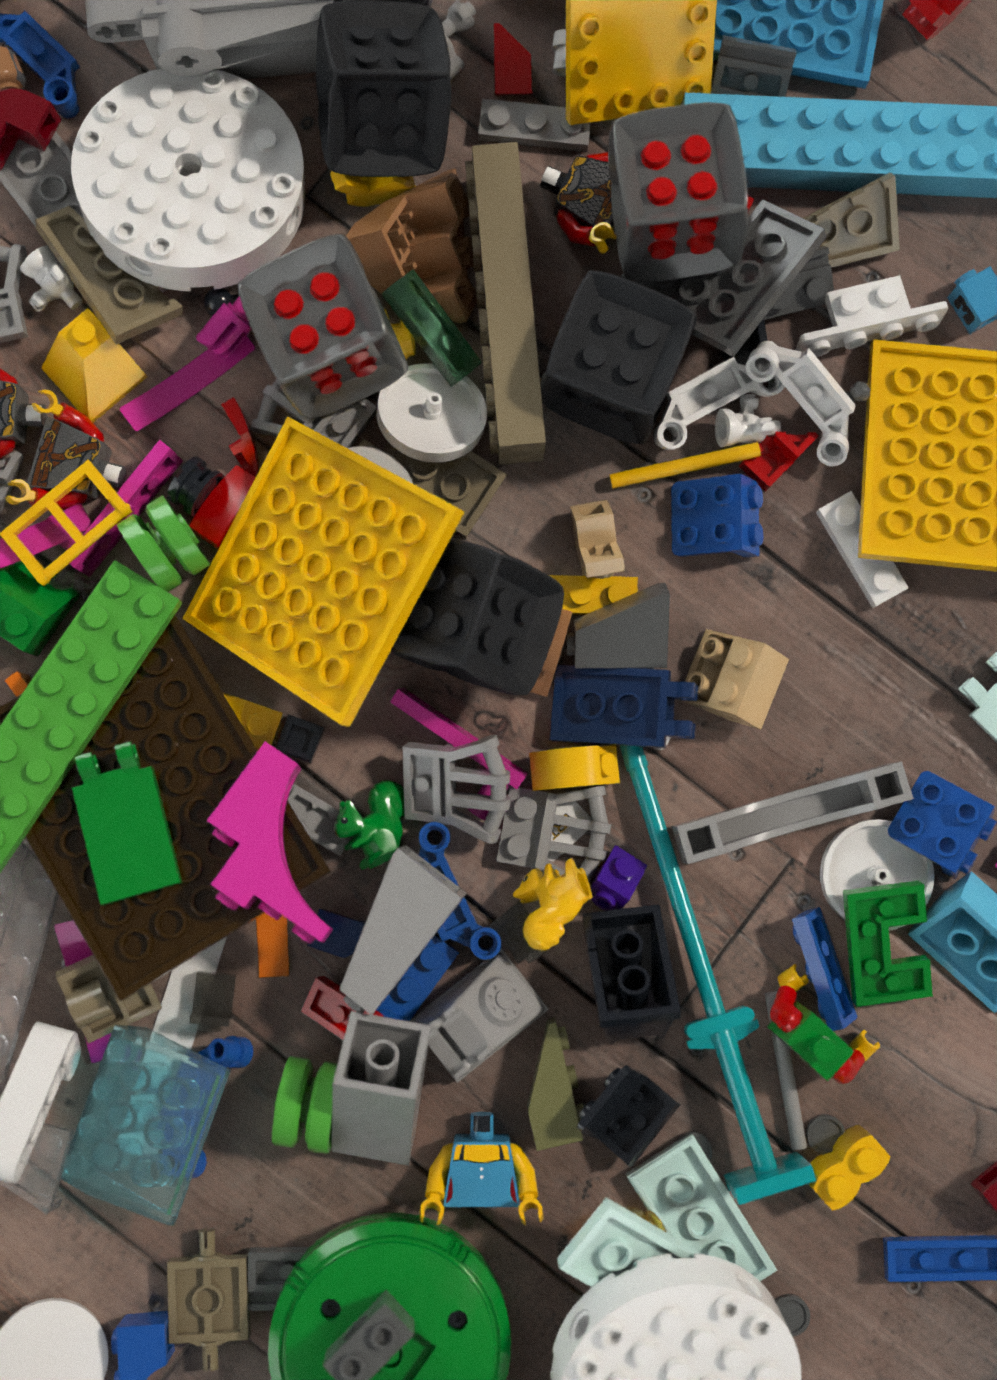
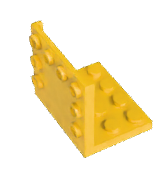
(635, 55)

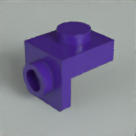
(616, 880)

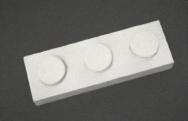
(876, 578)

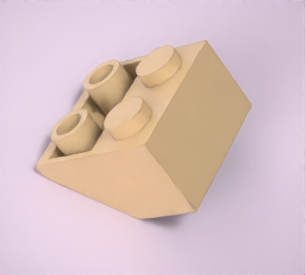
(736, 677)

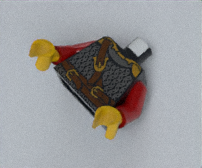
(583, 200)

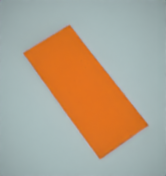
(272, 946)

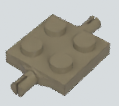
(208, 1299)

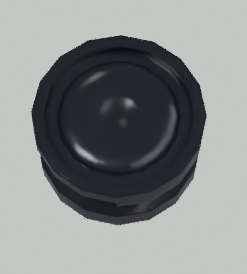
(193, 485)

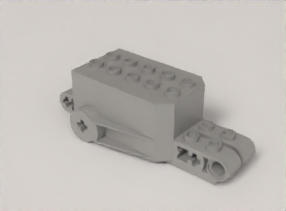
(222, 35)

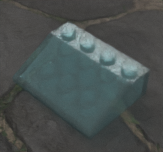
(144, 1123)

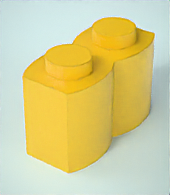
(853, 1161)

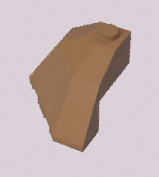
(421, 233)

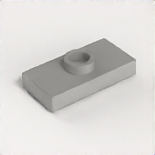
(317, 819)

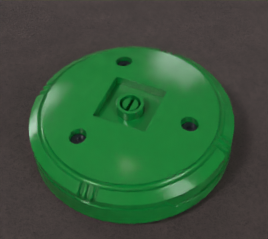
(426, 1268)

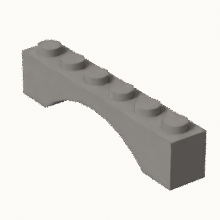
(791, 812)

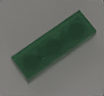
(431, 327)

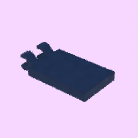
(618, 706)

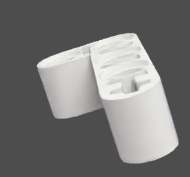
(45, 1061)

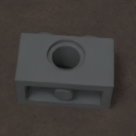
(370, 1340)

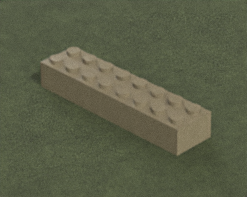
(507, 303)

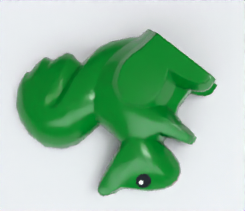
(378, 832)

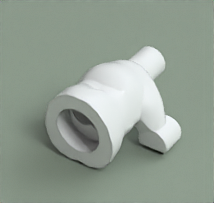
(52, 278)
(744, 426)

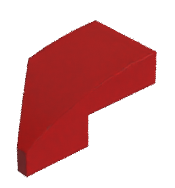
(511, 64)
(244, 448)
(776, 457)

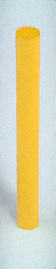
(685, 465)

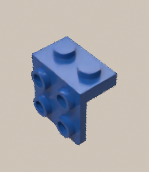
(716, 516)
(943, 823)

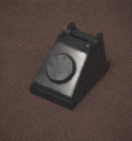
(631, 972)

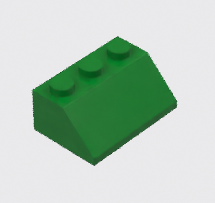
(30, 610)

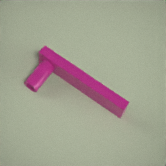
(137, 492)
(454, 735)

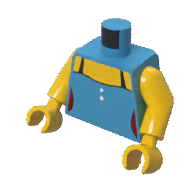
(481, 1172)

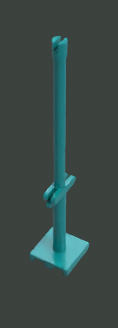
(720, 1027)

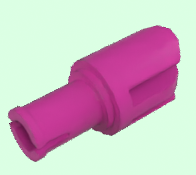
(225, 329)

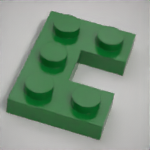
(873, 973)

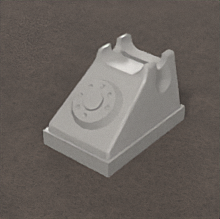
(480, 1014)

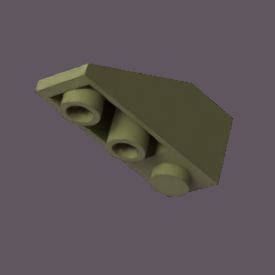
(551, 1098)

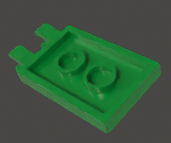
(124, 827)

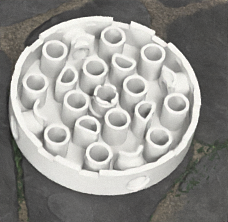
(189, 178)
(676, 1324)

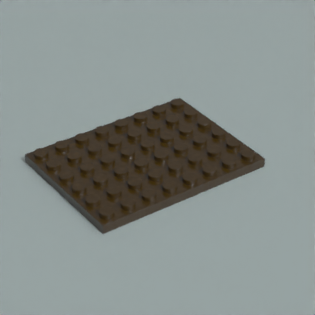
(197, 755)

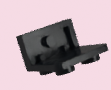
(627, 1113)

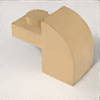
(596, 540)

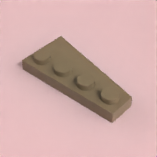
(861, 222)
(117, 299)

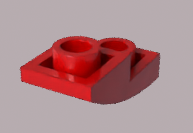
(221, 506)

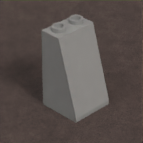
(401, 923)
(378, 1087)

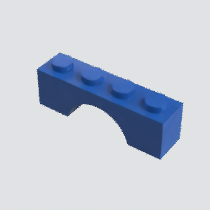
(141, 1345)

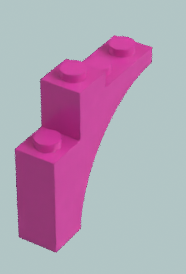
(258, 867)

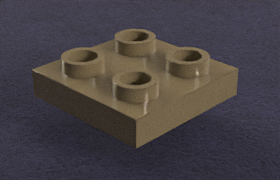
(95, 1003)

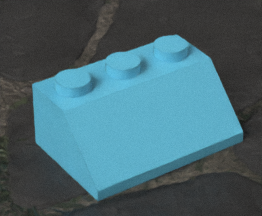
(964, 936)

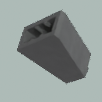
(624, 632)

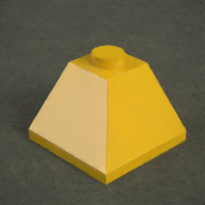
(91, 366)

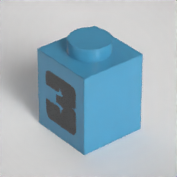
(975, 299)

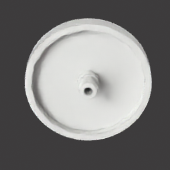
(429, 417)
(868, 857)
(53, 1343)

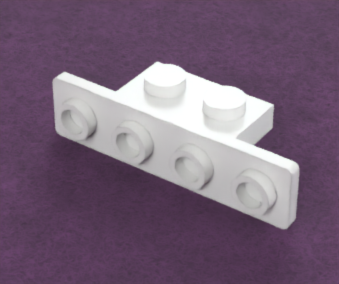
(870, 313)

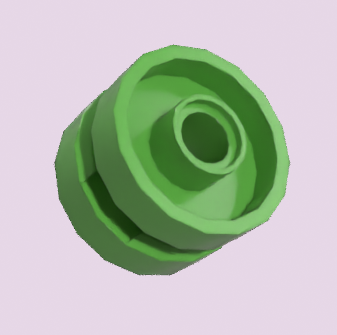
(161, 546)
(304, 1103)

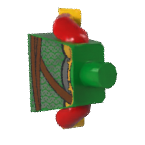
(811, 1037)

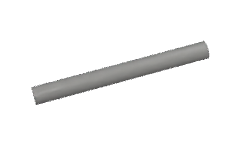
(788, 1085)

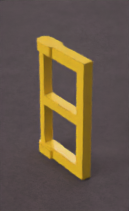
(49, 502)

